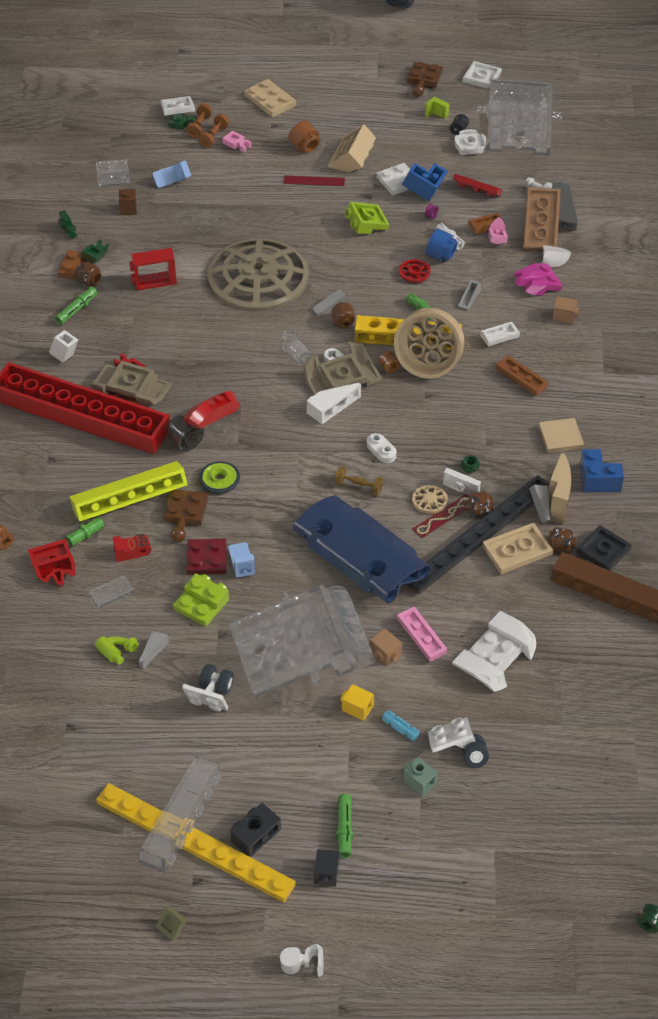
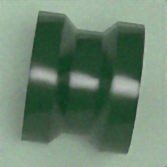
(649, 919)

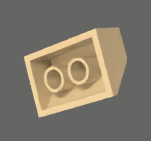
(352, 150)

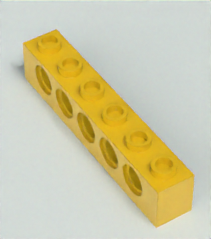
(383, 330)

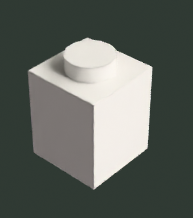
(63, 346)

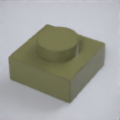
(171, 923)

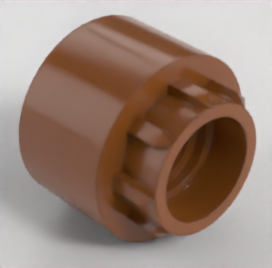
(304, 136)

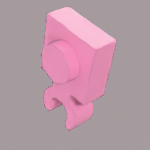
(236, 140)

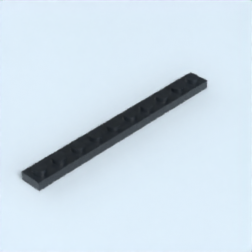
(479, 532)

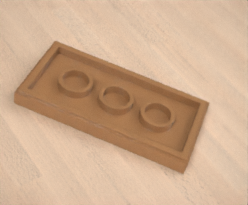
(541, 218)

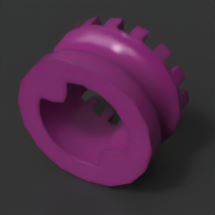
(431, 211)

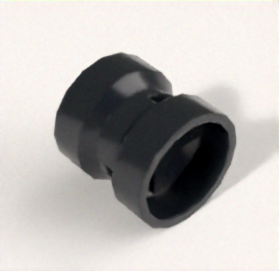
(459, 123)

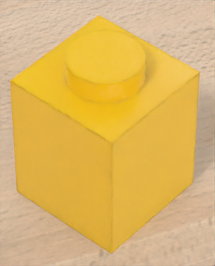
(357, 702)

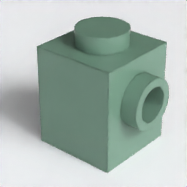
(420, 776)

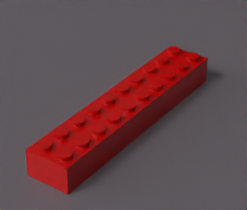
(83, 408)

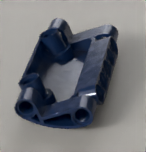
(360, 547)

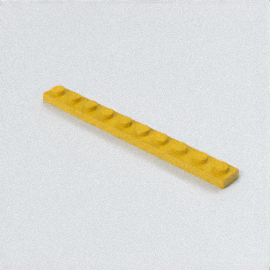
(201, 845)

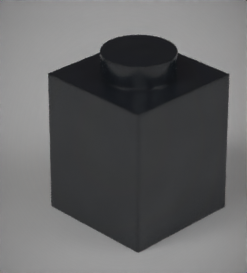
(326, 868)

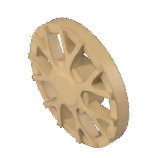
(429, 499)

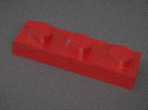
(477, 185)

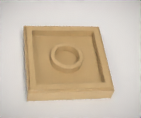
(561, 435)

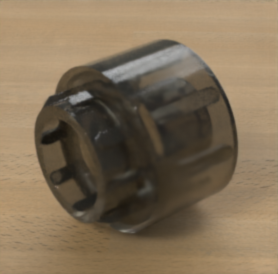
(183, 434)

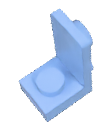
(171, 174)
(242, 560)

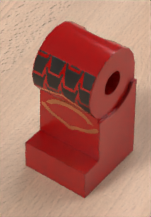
(131, 547)

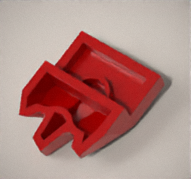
(53, 561)

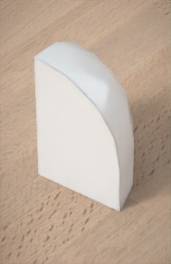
(555, 256)

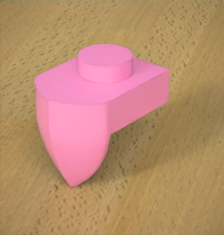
(497, 232)

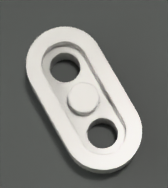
(379, 445)

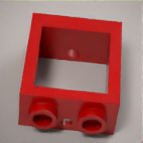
(155, 279)

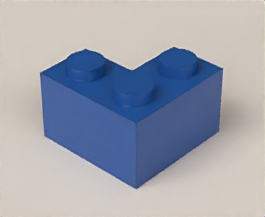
(423, 181)
(598, 475)

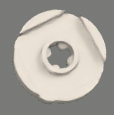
(477, 143)

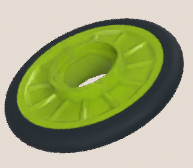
(211, 484)

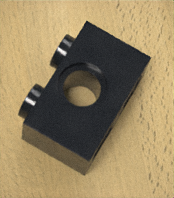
(252, 840)

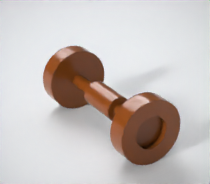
(204, 112)
(221, 122)

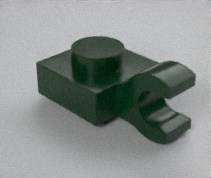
(180, 121)

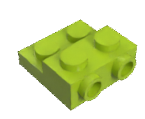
(366, 217)
(202, 599)

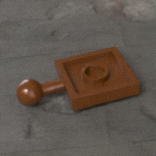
(424, 75)
(185, 508)

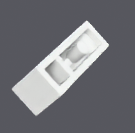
(332, 401)

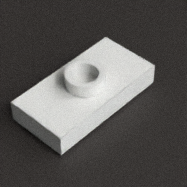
(499, 334)
(460, 482)

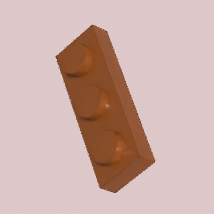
(522, 375)

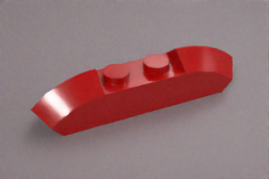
(212, 409)

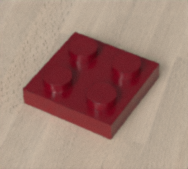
(206, 556)

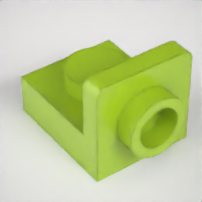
(437, 107)

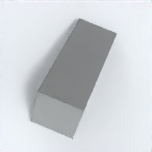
(470, 295)
(328, 303)
(541, 499)
(154, 645)

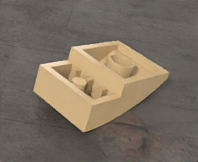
(560, 490)

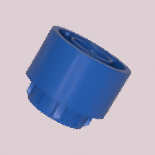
(441, 245)

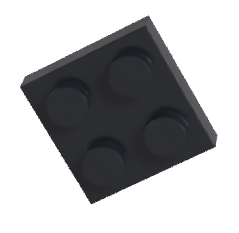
(604, 548)

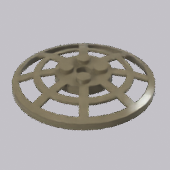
(250, 275)

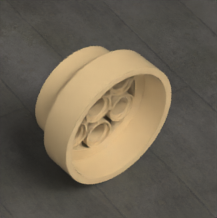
(420, 362)

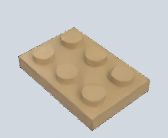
(270, 98)
(517, 548)

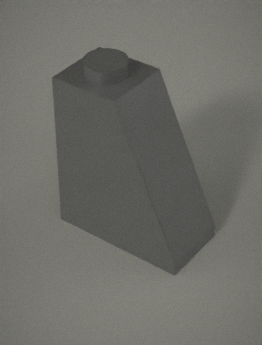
(567, 211)

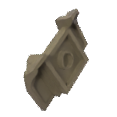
(341, 371)
(132, 382)

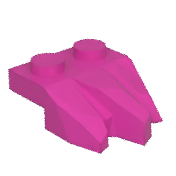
(537, 279)

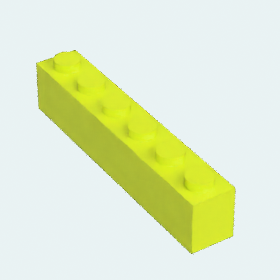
(128, 491)

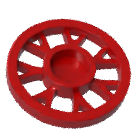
(414, 271)

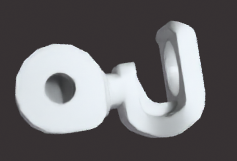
(292, 959)

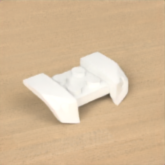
(497, 650)

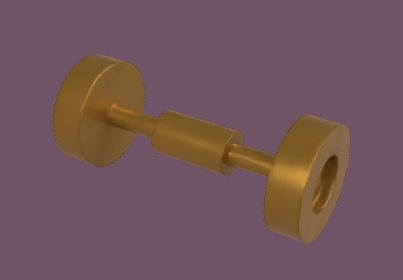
(341, 475)

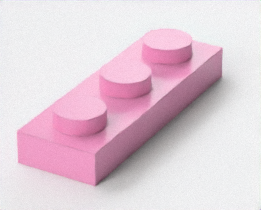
(422, 634)

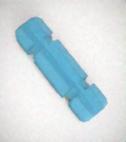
(400, 725)

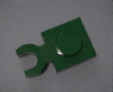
(66, 224)
(95, 253)

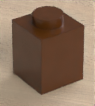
(127, 202)

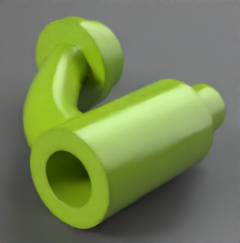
(113, 654)

